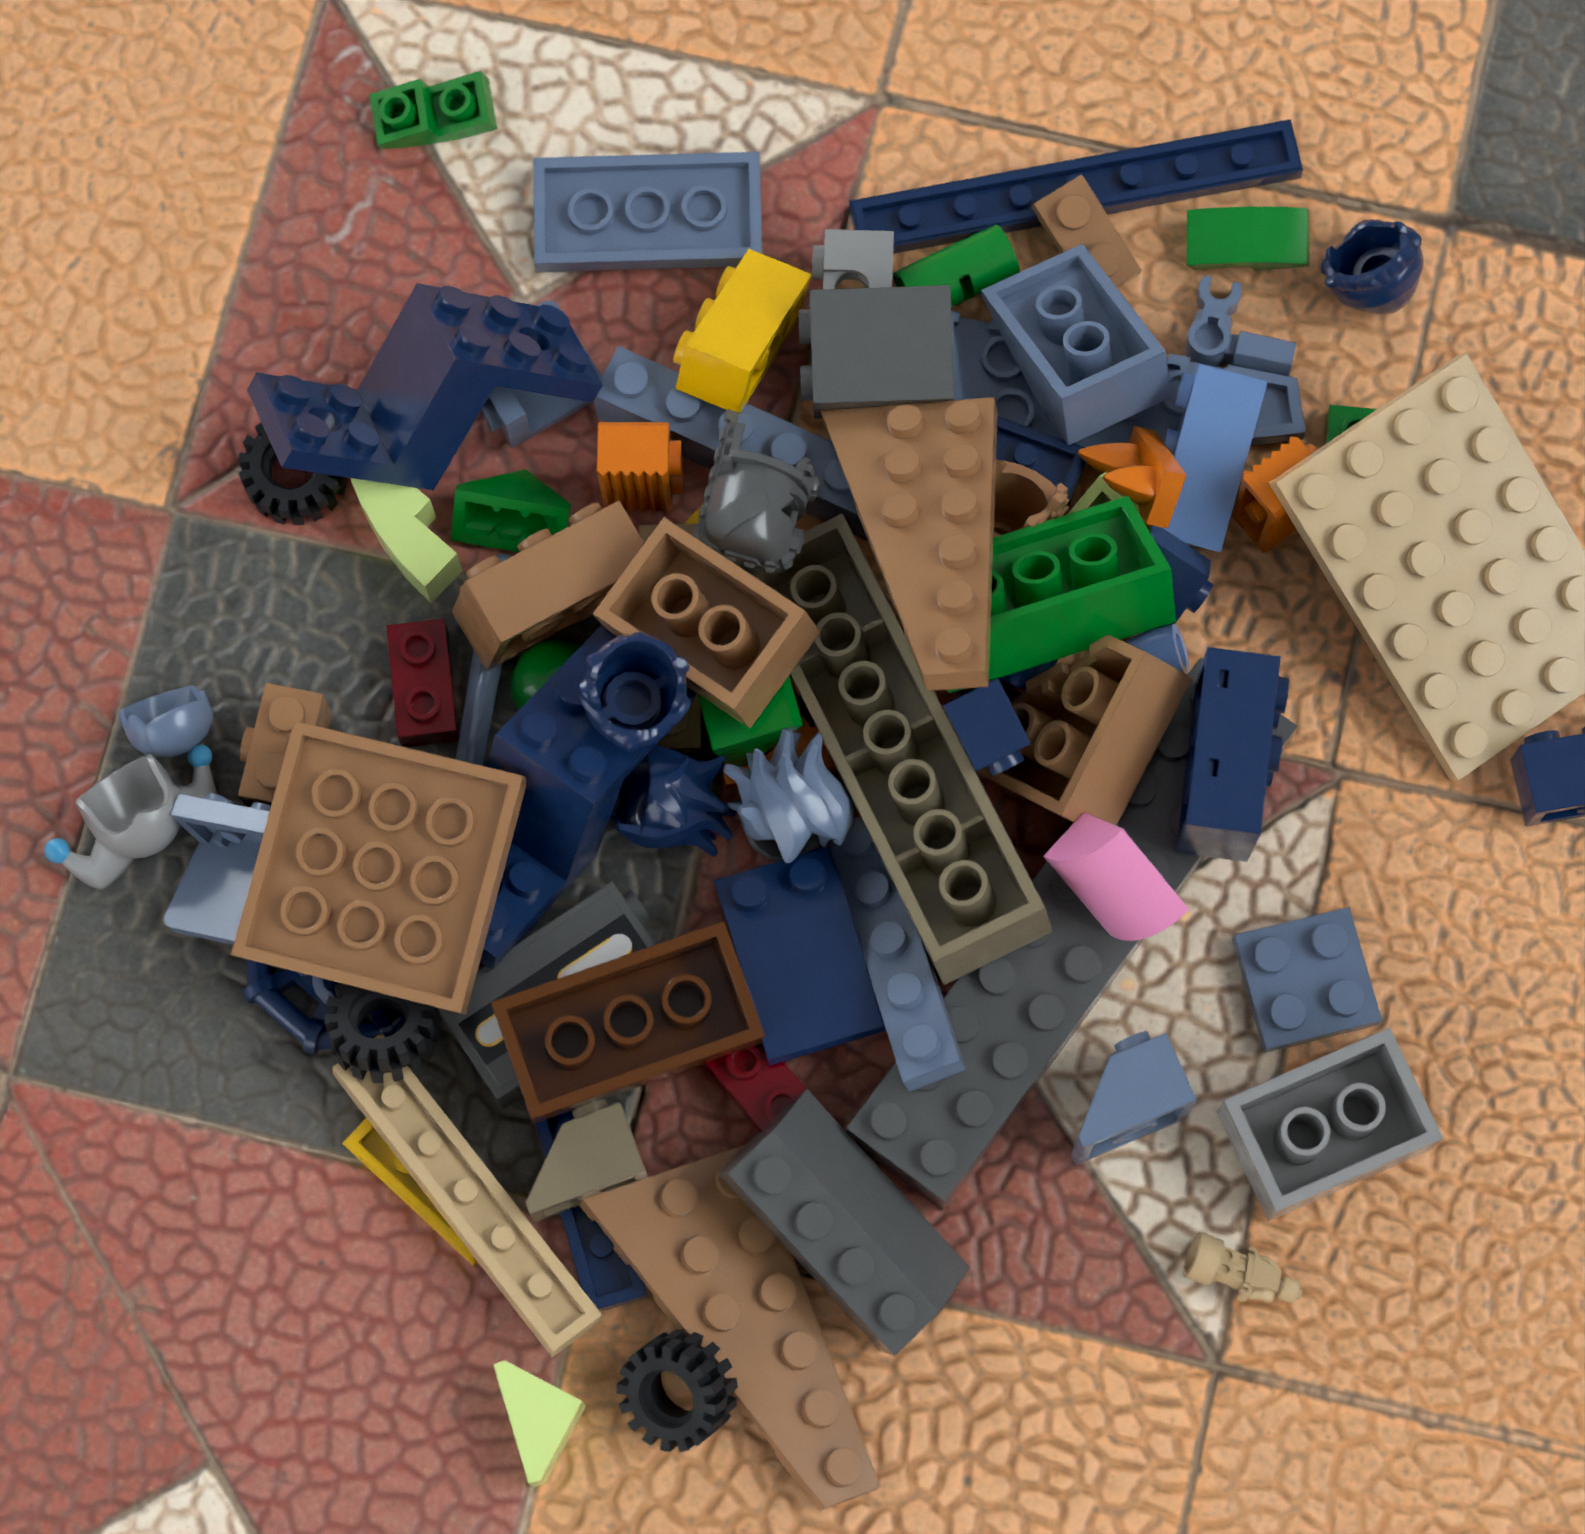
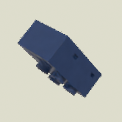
(1230, 753)

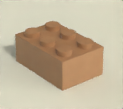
(546, 584)
(713, 614)

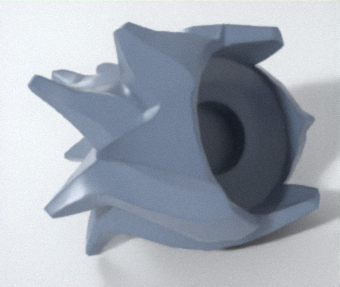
(791, 796)

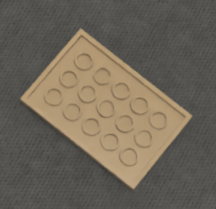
(1449, 563)

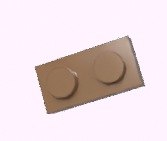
(1076, 218)

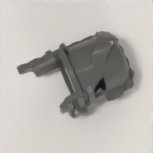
(754, 504)

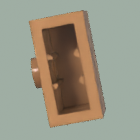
(266, 744)

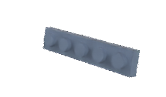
(897, 965)

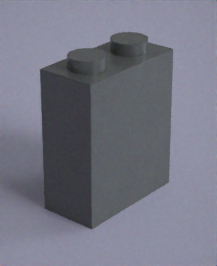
(877, 347)

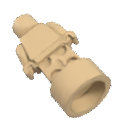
(1249, 1272)

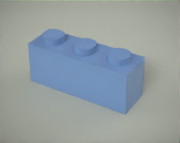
(1212, 450)

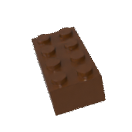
(628, 1022)

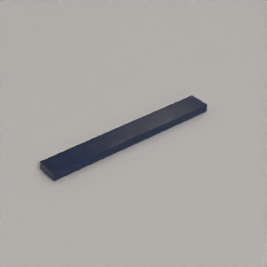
(1118, 179)

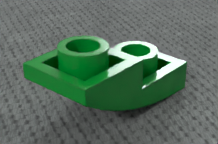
(433, 114)
(1248, 237)

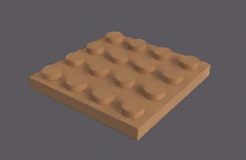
(379, 867)

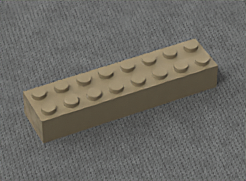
(905, 763)

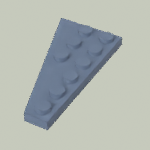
(987, 369)

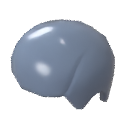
(168, 722)

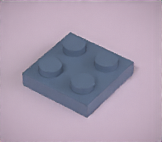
(1306, 980)

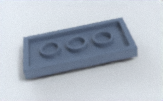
(646, 211)

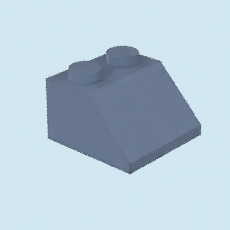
(1136, 1096)

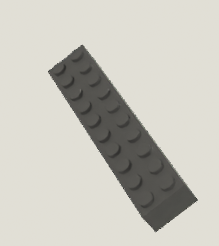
(1027, 1004)

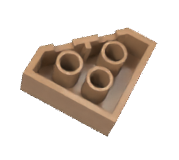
(1092, 729)

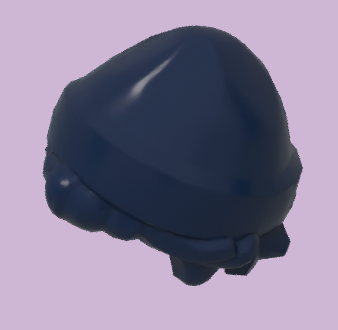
(1375, 266)
(634, 690)

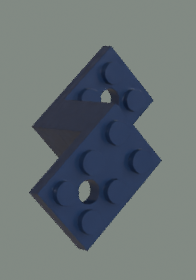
(423, 388)
(566, 802)

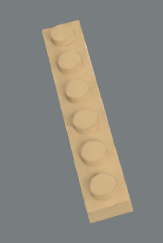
(475, 1206)

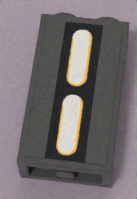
(582, 937)

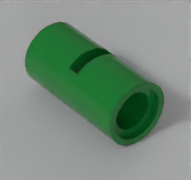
(965, 265)

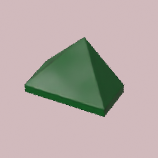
(506, 510)

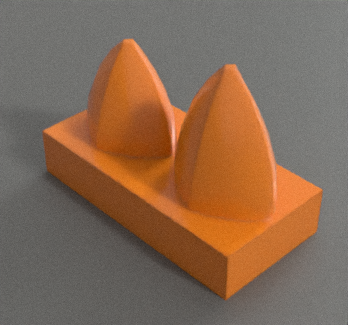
(1142, 471)

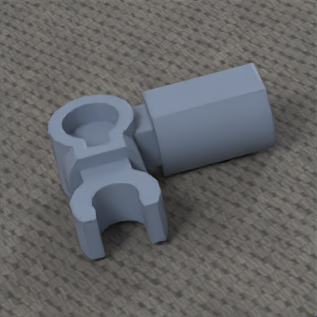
(1213, 344)

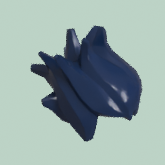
(673, 802)

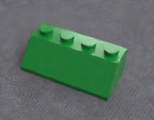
(1075, 584)

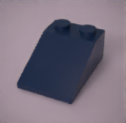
(800, 955)

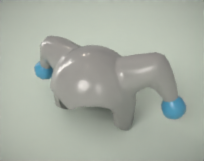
(130, 817)

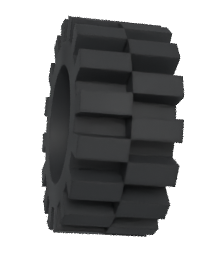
(281, 501)
(380, 1054)
(656, 1410)

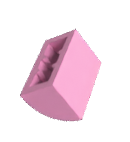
(1115, 879)

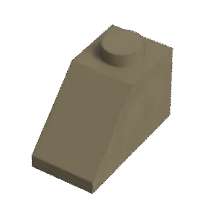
(585, 1160)

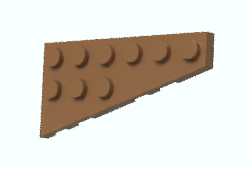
(928, 512)
(739, 1287)

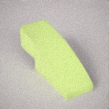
(400, 523)

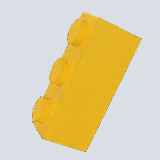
(740, 330)

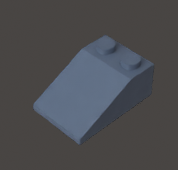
(1079, 344)

